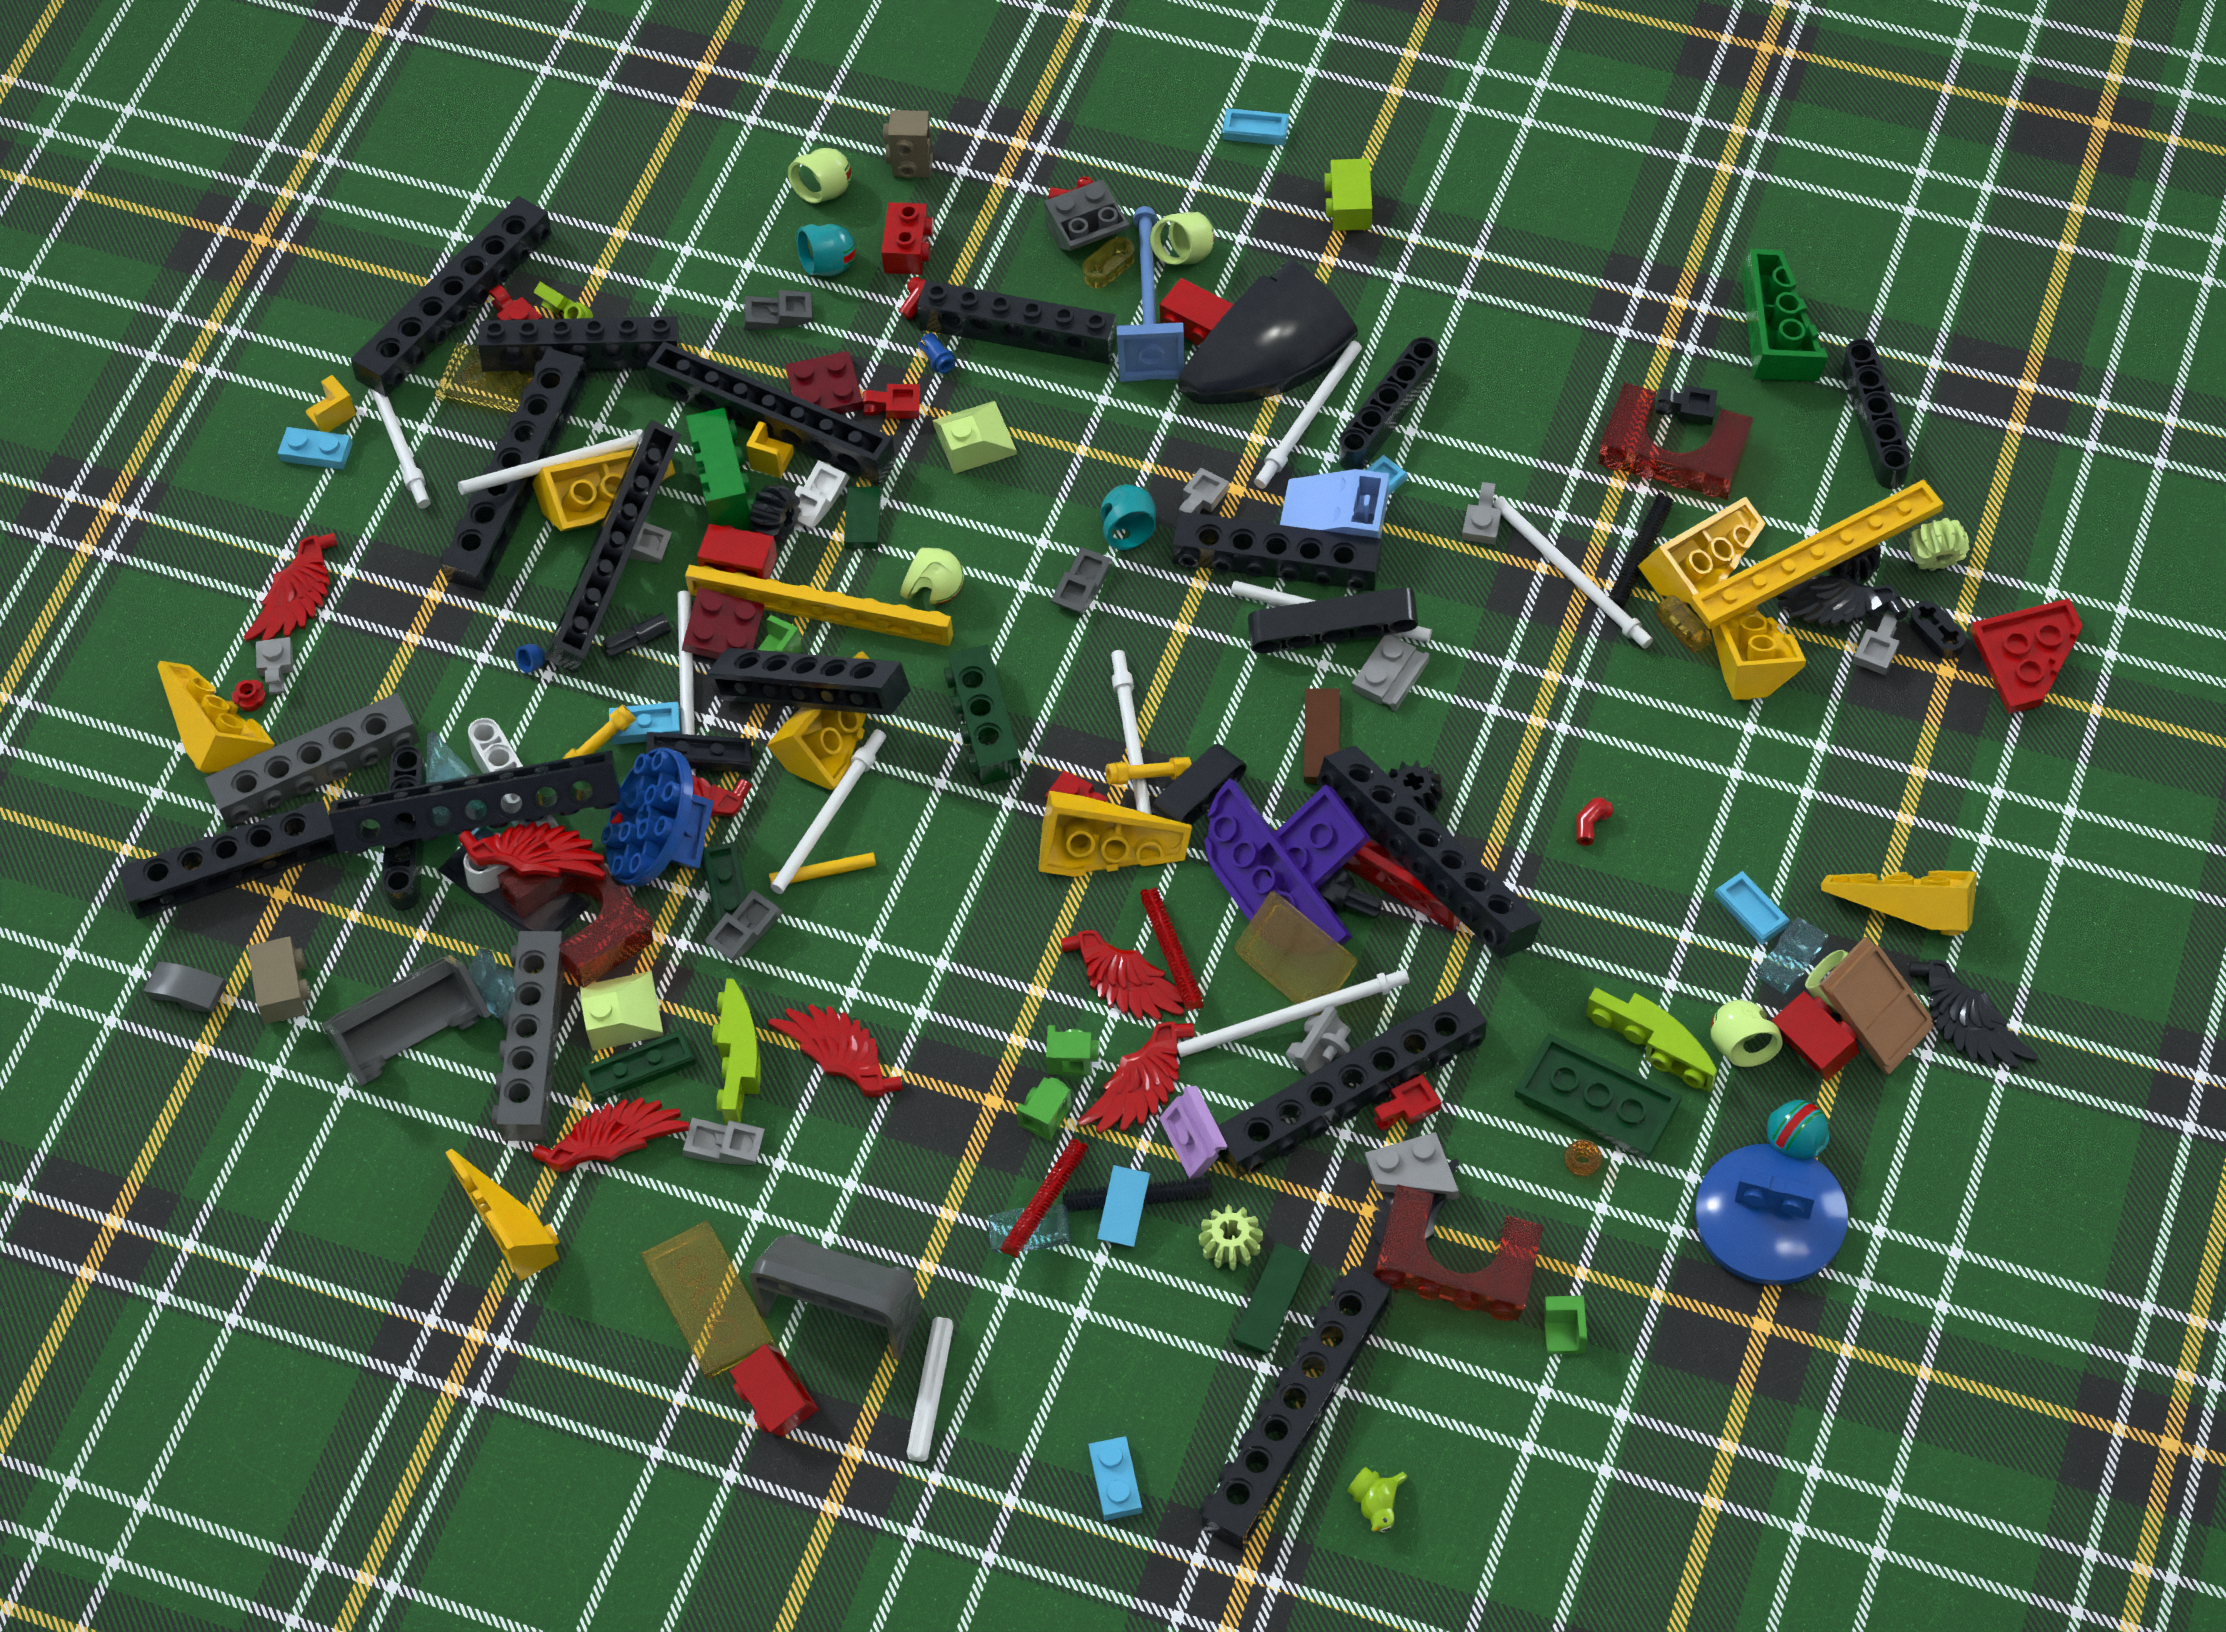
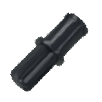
(636, 635)

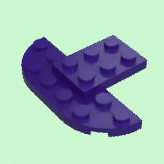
(1290, 861)

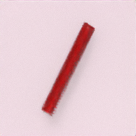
(1171, 949)
(1044, 1198)

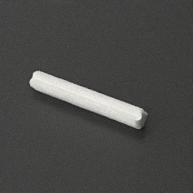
(930, 1389)

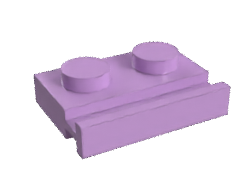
(1193, 1132)

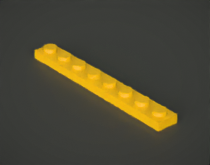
(1816, 554)
(825, 606)

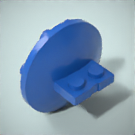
(659, 819)
(1771, 1215)

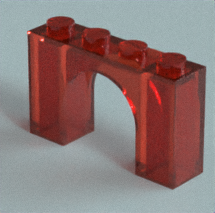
(1704, 470)
(607, 942)
(1407, 1263)

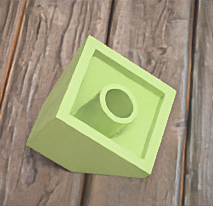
(974, 437)
(621, 1011)

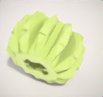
(1939, 544)
(1224, 1226)

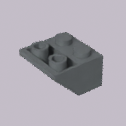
(1084, 216)

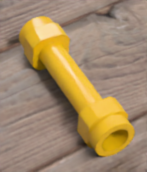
(620, 720)
(1120, 773)

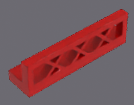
(1385, 872)

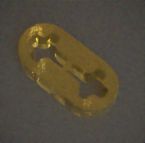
(1111, 264)
(1683, 623)

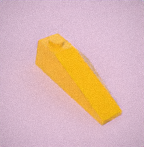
(582, 490)
(1703, 553)
(1755, 655)
(208, 724)
(819, 743)
(1098, 835)
(1935, 901)
(513, 1226)

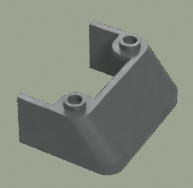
(404, 1015)
(838, 1284)

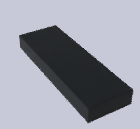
(706, 751)

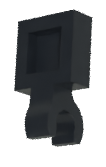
(1693, 404)

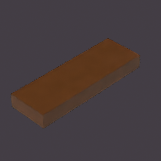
(1321, 729)

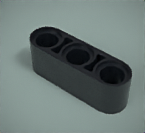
(1198, 785)

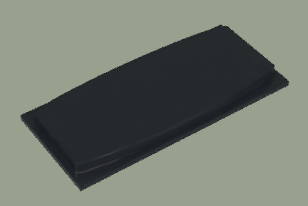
(551, 916)

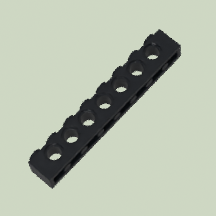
(451, 296)
(787, 417)
(612, 546)
(476, 567)
(455, 794)
(1430, 853)
(1358, 1066)
(1239, 1522)

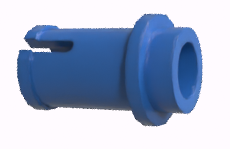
(941, 359)

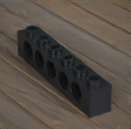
(1017, 322)
(600, 341)
(1266, 539)
(809, 681)
(216, 873)

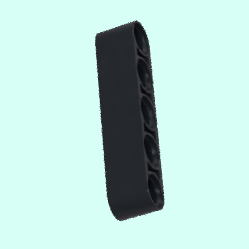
(1388, 404)
(1876, 413)
(1332, 620)
(404, 871)

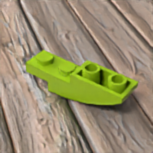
(1667, 1041)
(738, 1050)

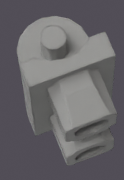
(1323, 1042)

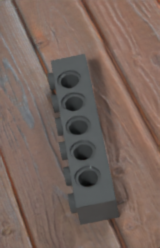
(294, 758)
(530, 1118)

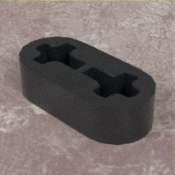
(1933, 632)

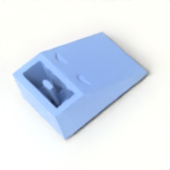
(1338, 502)

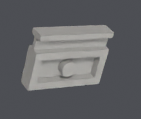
(1390, 672)

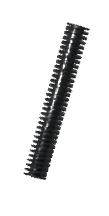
(1641, 548)
(1155, 1192)

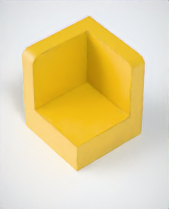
(333, 409)
(768, 454)

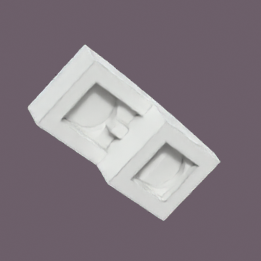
(819, 493)

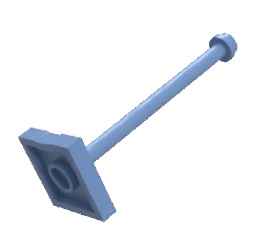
(1149, 348)

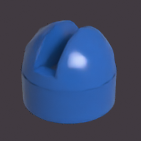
(530, 657)

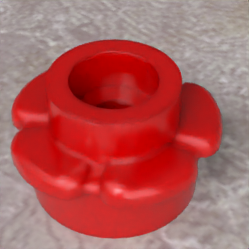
(250, 701)

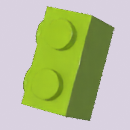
(1350, 194)

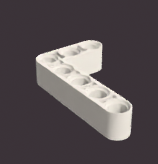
(489, 757)

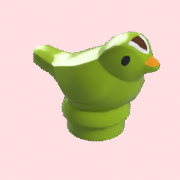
(1376, 1497)

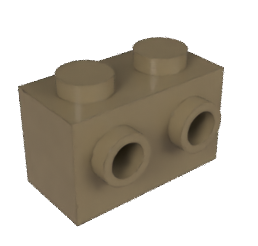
(909, 143)
(278, 979)

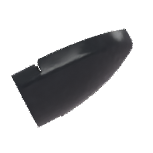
(1269, 340)

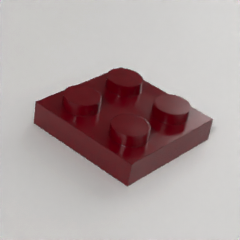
(826, 382)
(721, 623)

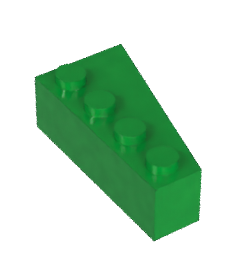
(1777, 322)
(719, 468)

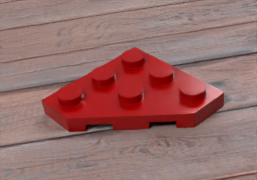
(2027, 650)

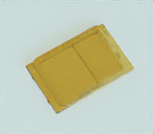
(1293, 952)

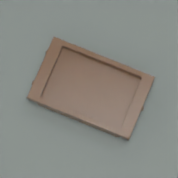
(1877, 1004)

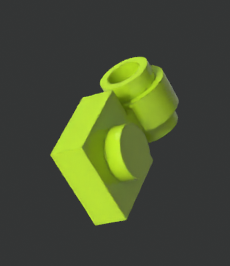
(555, 302)

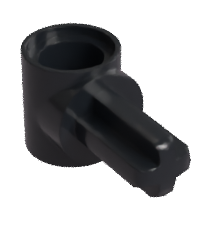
(1341, 894)

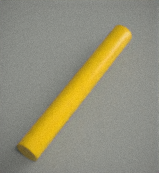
(831, 868)

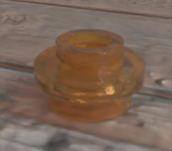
(1582, 1148)

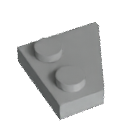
(1414, 1164)

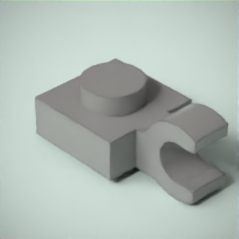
(1203, 491)
(1482, 520)
(1878, 647)
(273, 660)

